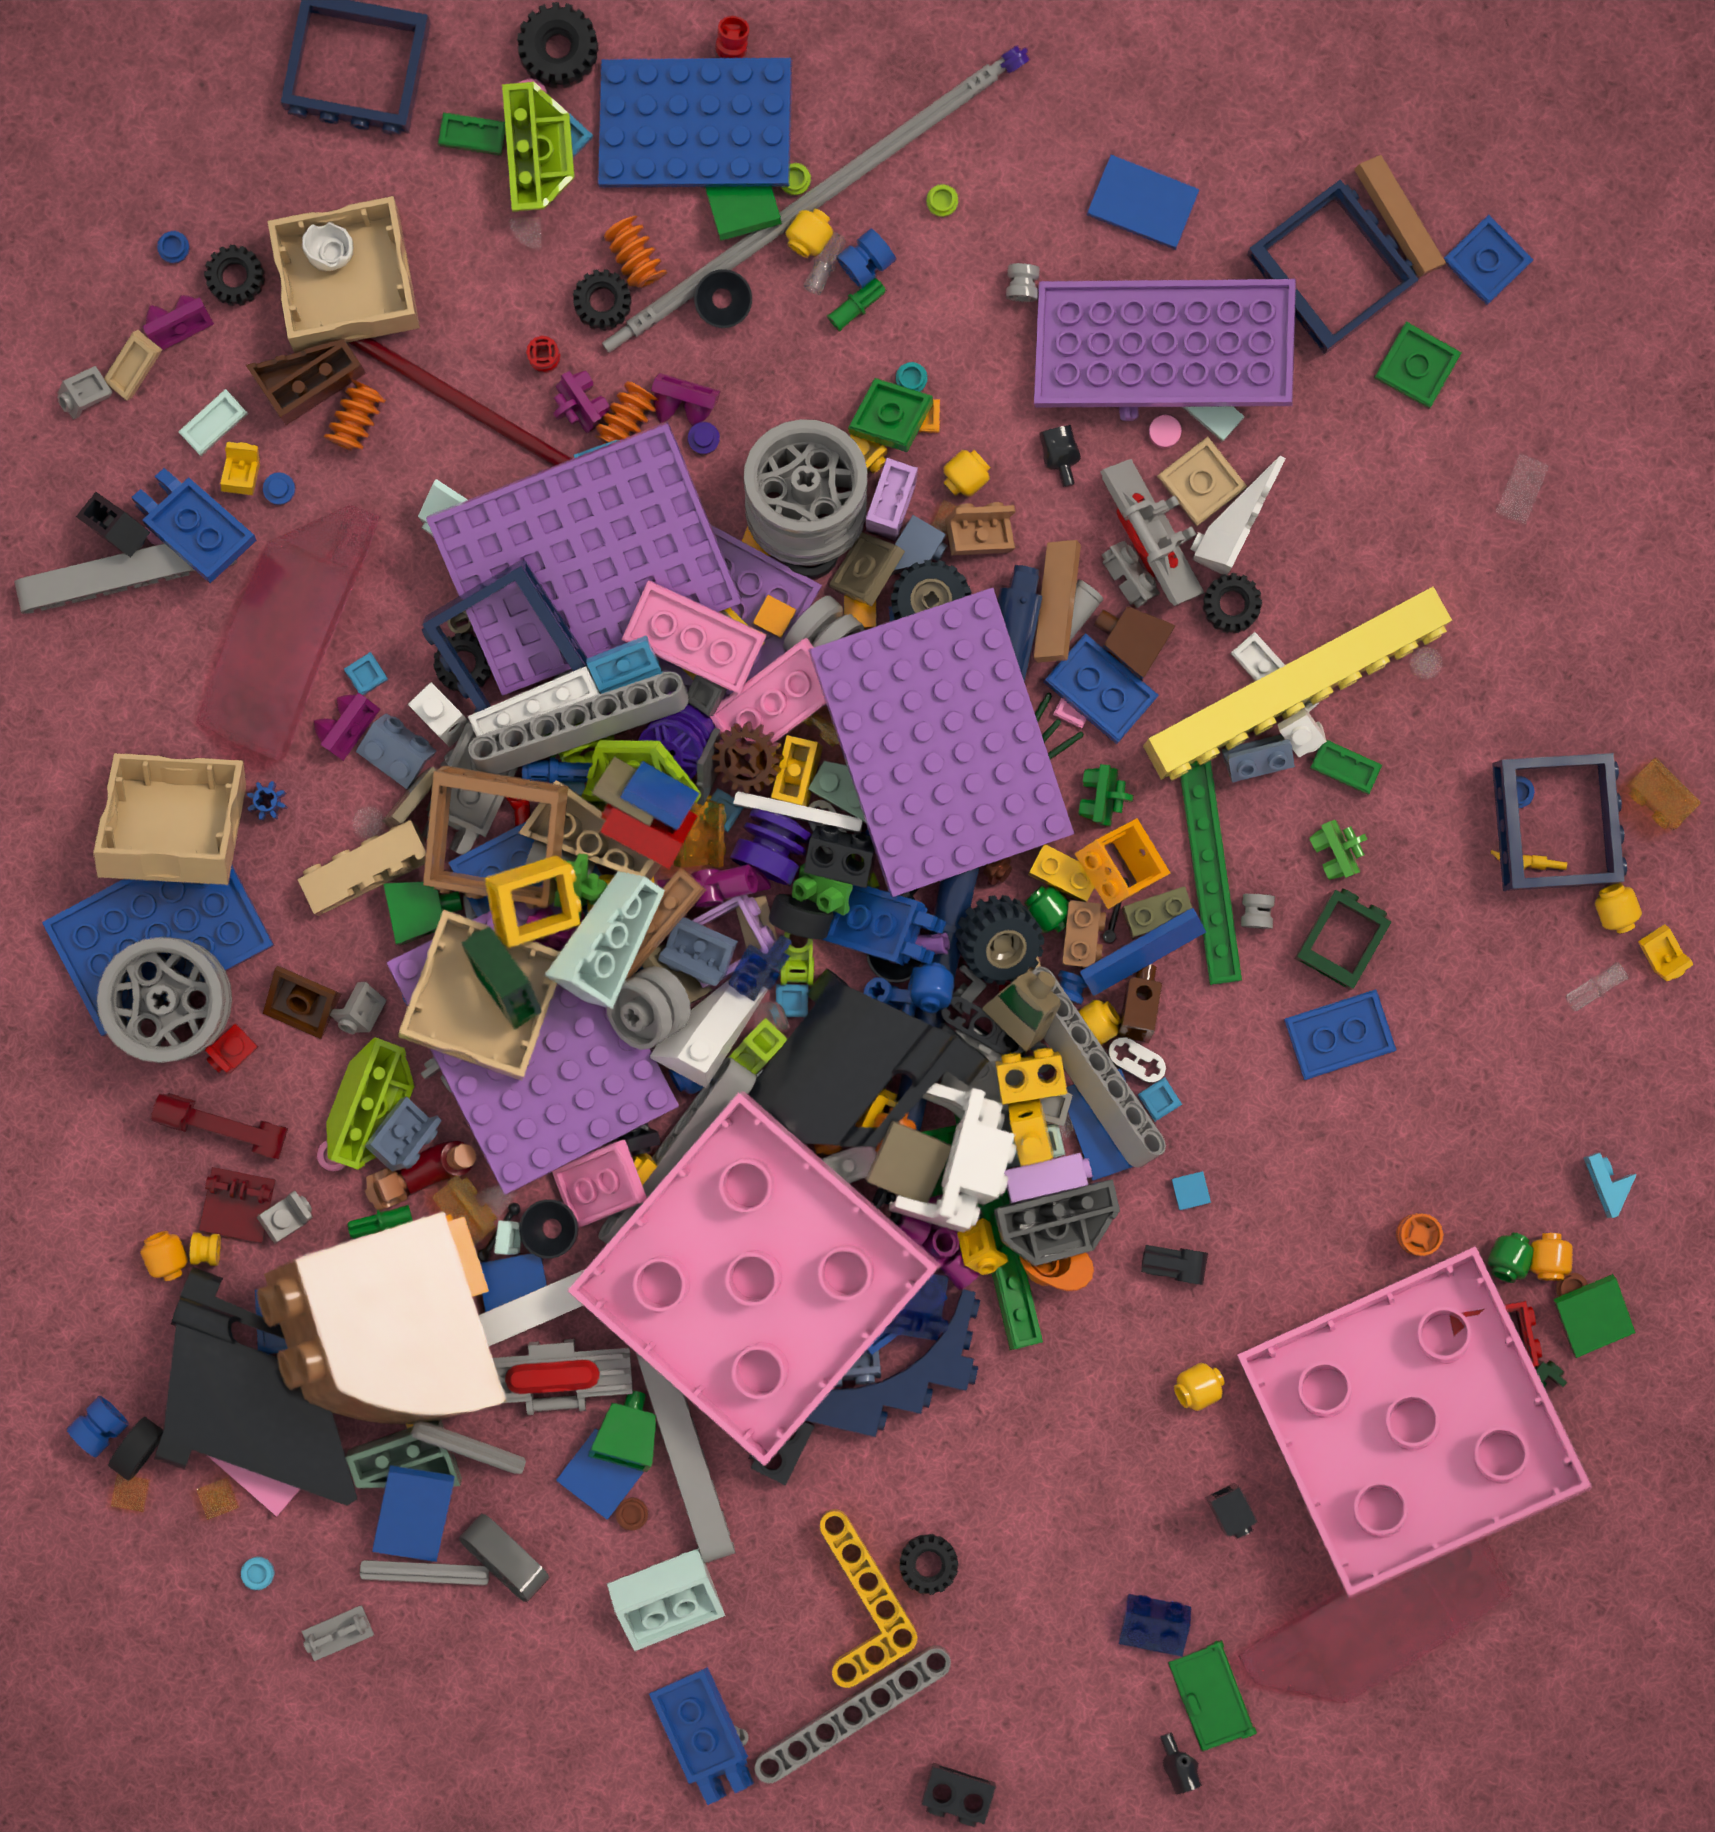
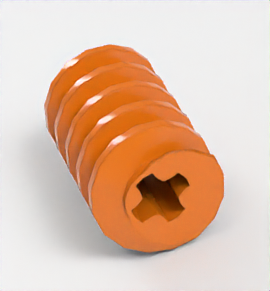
(633, 254)
(626, 414)
(355, 416)

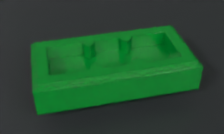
(472, 134)
(1346, 767)

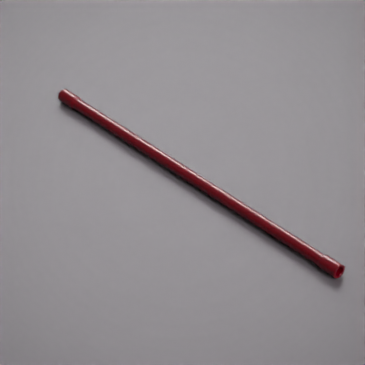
(461, 401)

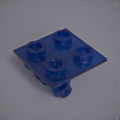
(923, 1312)

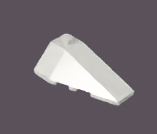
(1229, 531)

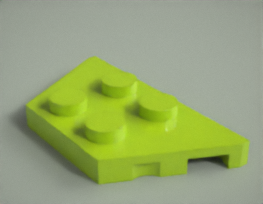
(633, 754)

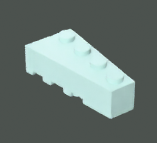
(607, 940)

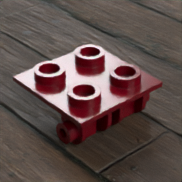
(235, 1203)

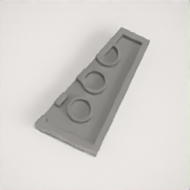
(1054, 1107)

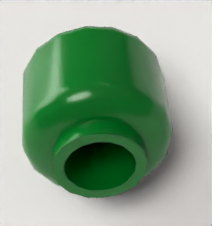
(1048, 908)
(1511, 1257)

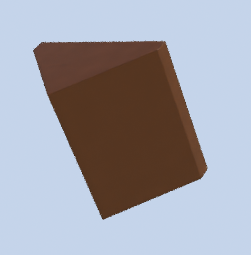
(300, 1002)

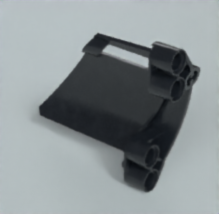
(847, 1057)
(238, 1407)

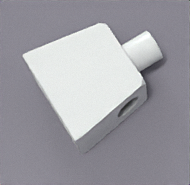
(439, 714)

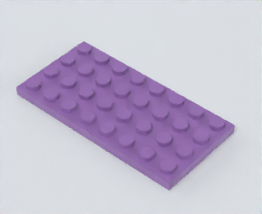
(1165, 343)

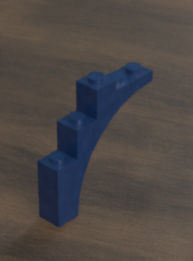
(943, 1364)

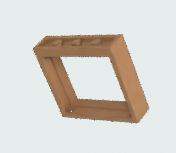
(474, 886)

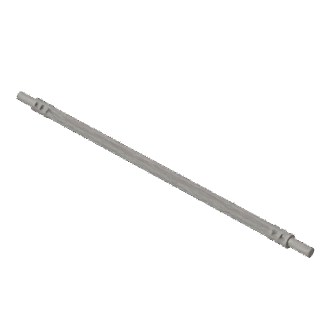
(813, 199)

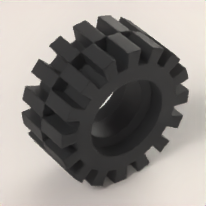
(228, 257)
(597, 281)
(1237, 584)
(464, 643)
(943, 1578)

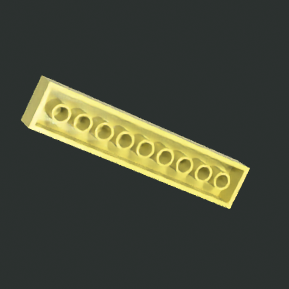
(1296, 683)

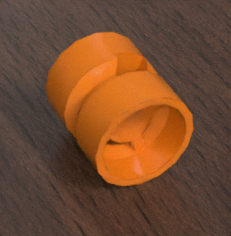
(1419, 1234)

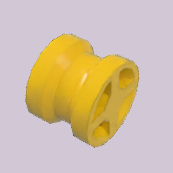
(205, 1249)

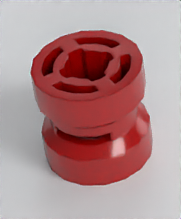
(732, 37)
(547, 358)

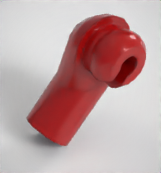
(521, 809)

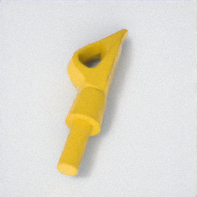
(1537, 862)

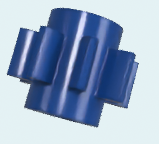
(258, 798)

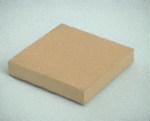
(1202, 481)

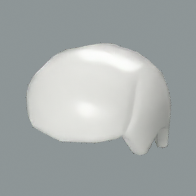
(327, 246)

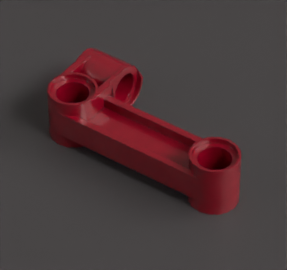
(179, 1113)

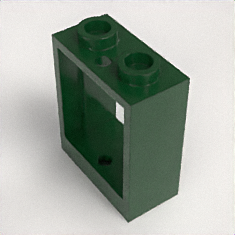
(1327, 967)
(501, 977)

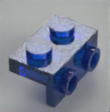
(758, 969)
(1155, 1625)

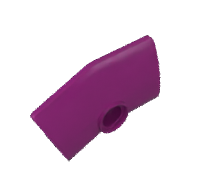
(727, 884)
(950, 1256)

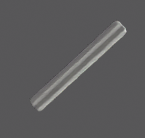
(468, 1447)
(424, 1572)

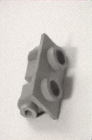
(1123, 560)
(337, 1633)

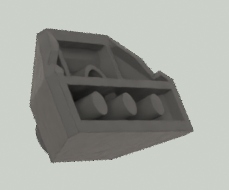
(1059, 1222)

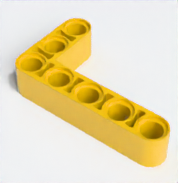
(871, 1598)

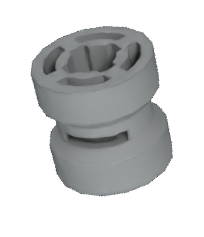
(1023, 283)
(1257, 911)

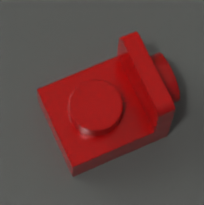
(230, 1050)

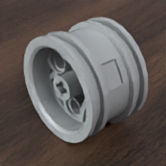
(783, 464)
(149, 1004)

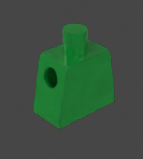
(417, 909)
(626, 1435)

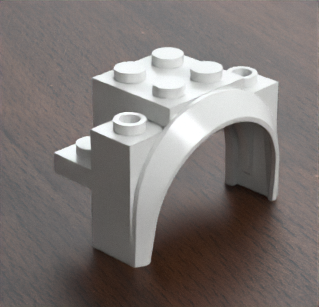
(974, 1163)

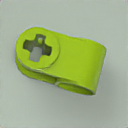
(799, 959)

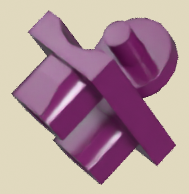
(575, 404)

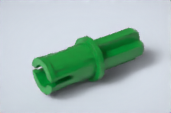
(856, 304)
(379, 1222)

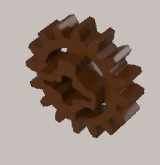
(757, 767)

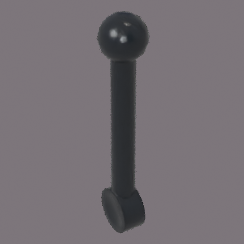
(1109, 935)
(484, 1254)

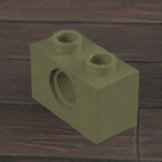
(1154, 911)

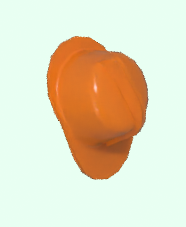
(1064, 1274)

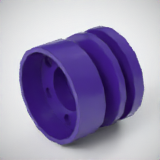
(682, 735)
(771, 845)

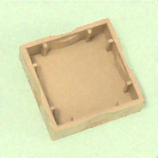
(357, 301)
(170, 819)
(457, 1013)

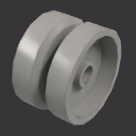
(822, 624)
(649, 1008)

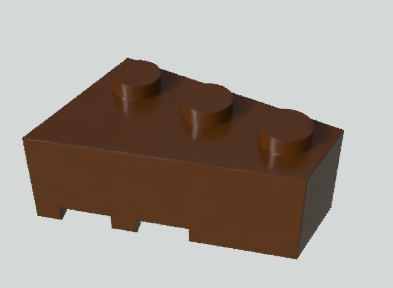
(306, 378)

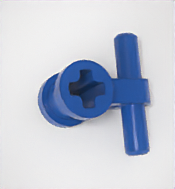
(891, 995)

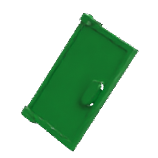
(1217, 1707)

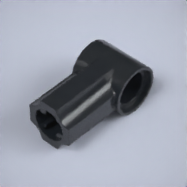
(1180, 1264)

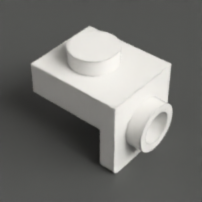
(1303, 732)

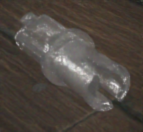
(824, 264)
(1596, 986)

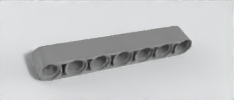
(99, 576)
(594, 727)
(1102, 1083)
(706, 1107)
(688, 1465)
(843, 1727)

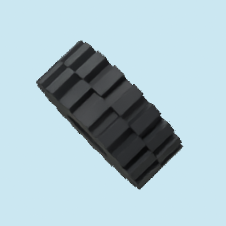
(554, 22)

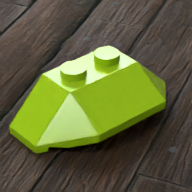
(536, 146)
(365, 1098)

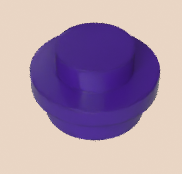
(1014, 58)
(703, 438)

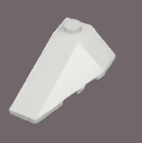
(708, 1036)

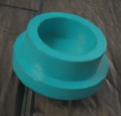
(912, 376)

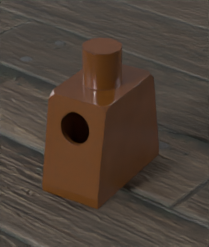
(1134, 638)
(1139, 1015)

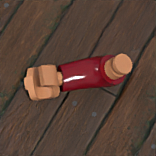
(434, 1165)

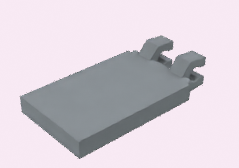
(469, 810)

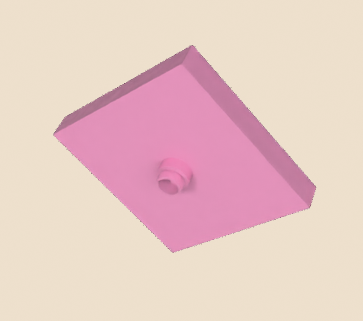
(753, 1277)
(1410, 1431)

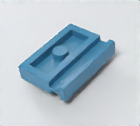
(624, 665)

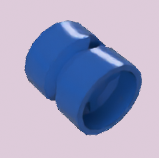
(866, 258)
(96, 1428)

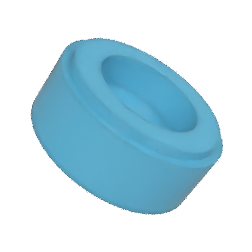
(257, 1573)

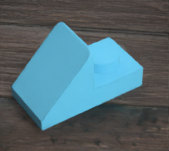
(1611, 1193)

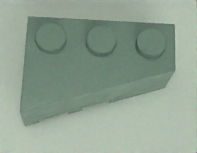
(836, 787)
(371, 1460)

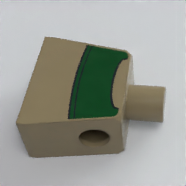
(1025, 1008)

